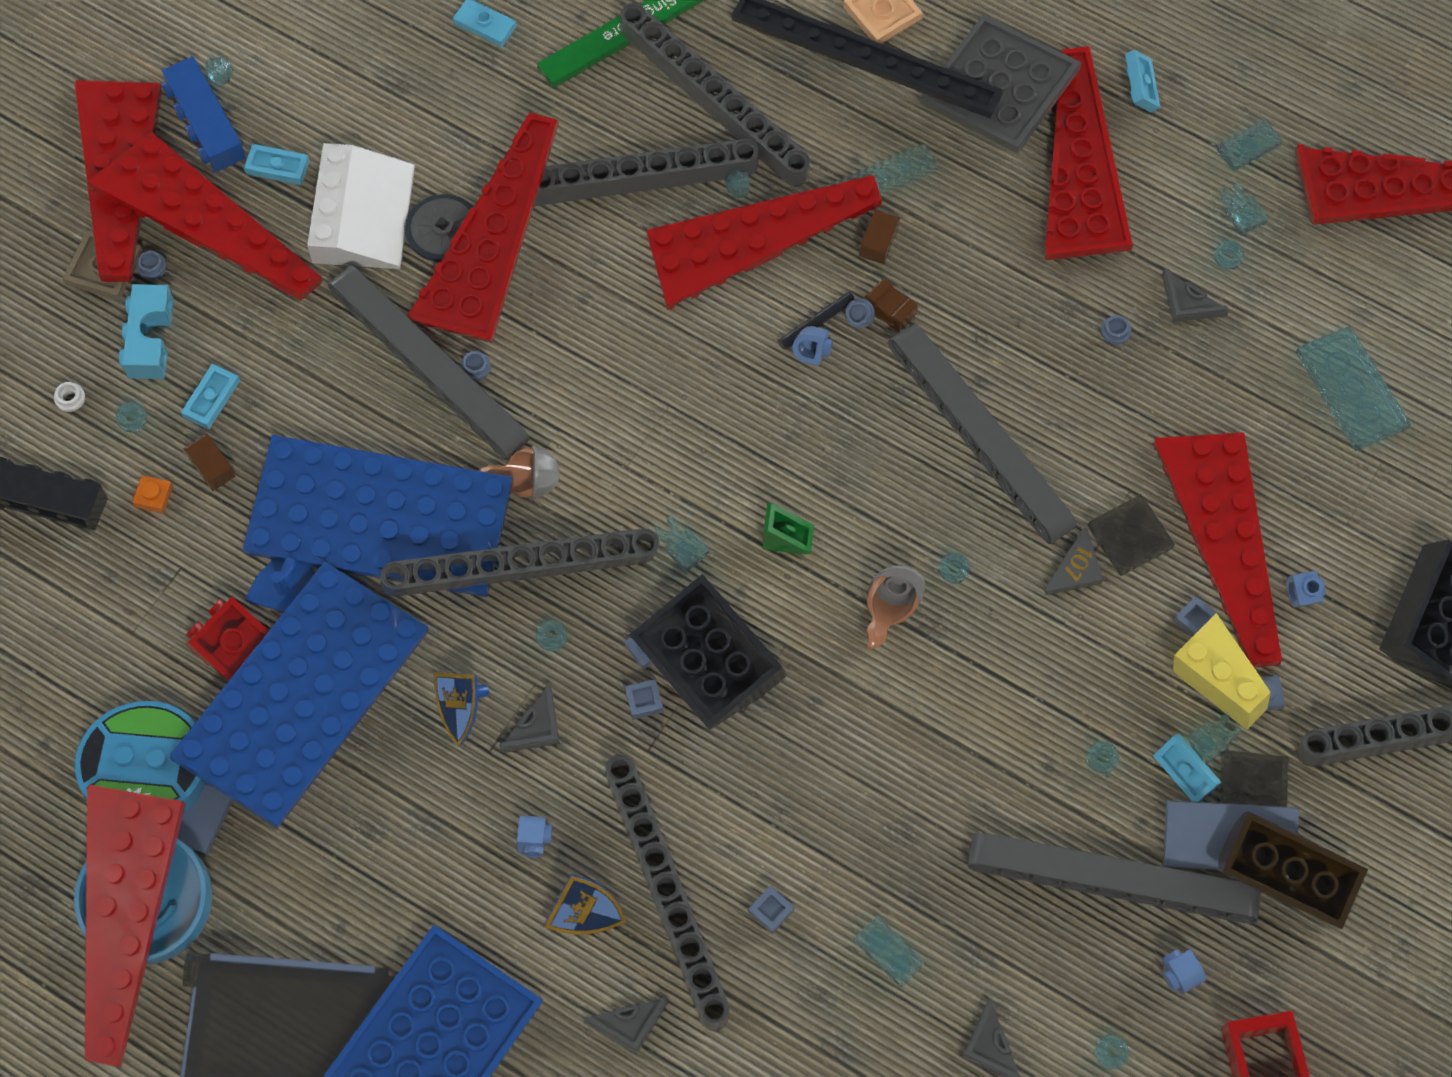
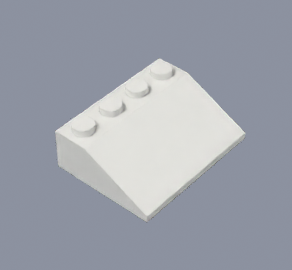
(360, 208)

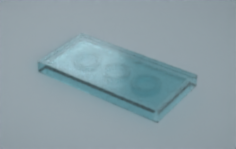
(1353, 388)

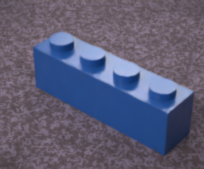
(203, 115)

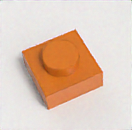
(152, 494)

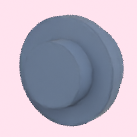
(151, 265)
(860, 313)
(1116, 330)
(476, 365)

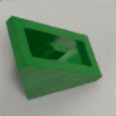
(786, 531)

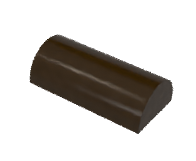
(1291, 869)

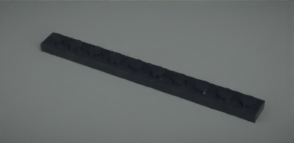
(869, 56)

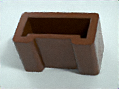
(879, 236)
(892, 305)
(209, 462)

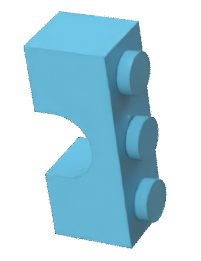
(146, 309)

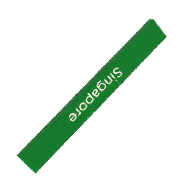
(603, 42)

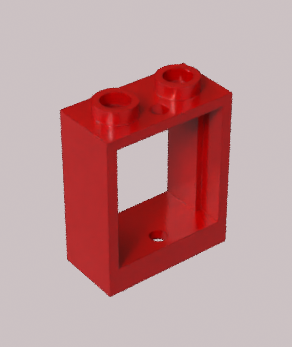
(1259, 1026)

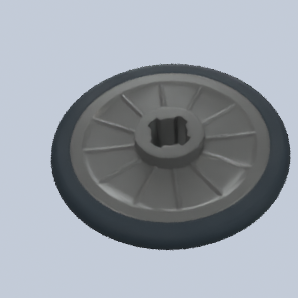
(426, 219)

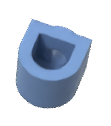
(812, 345)
(1305, 589)
(533, 835)
(1182, 971)

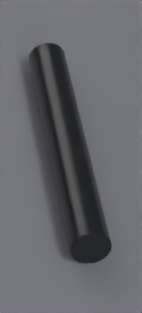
(818, 319)

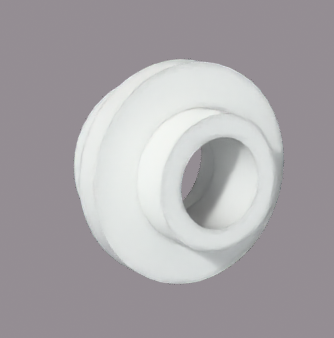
(67, 389)

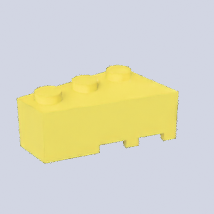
(1222, 673)

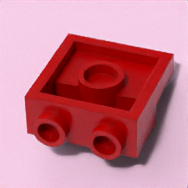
(226, 637)

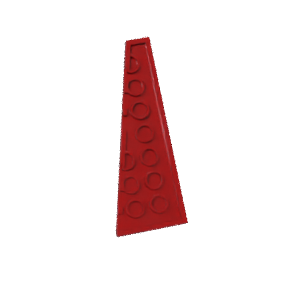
(111, 122)
(1371, 186)
(1085, 190)
(181, 199)
(722, 244)
(476, 271)
(1220, 507)
(126, 876)

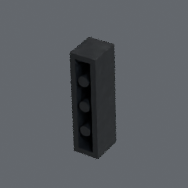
(51, 495)

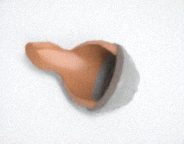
(533, 472)
(892, 600)

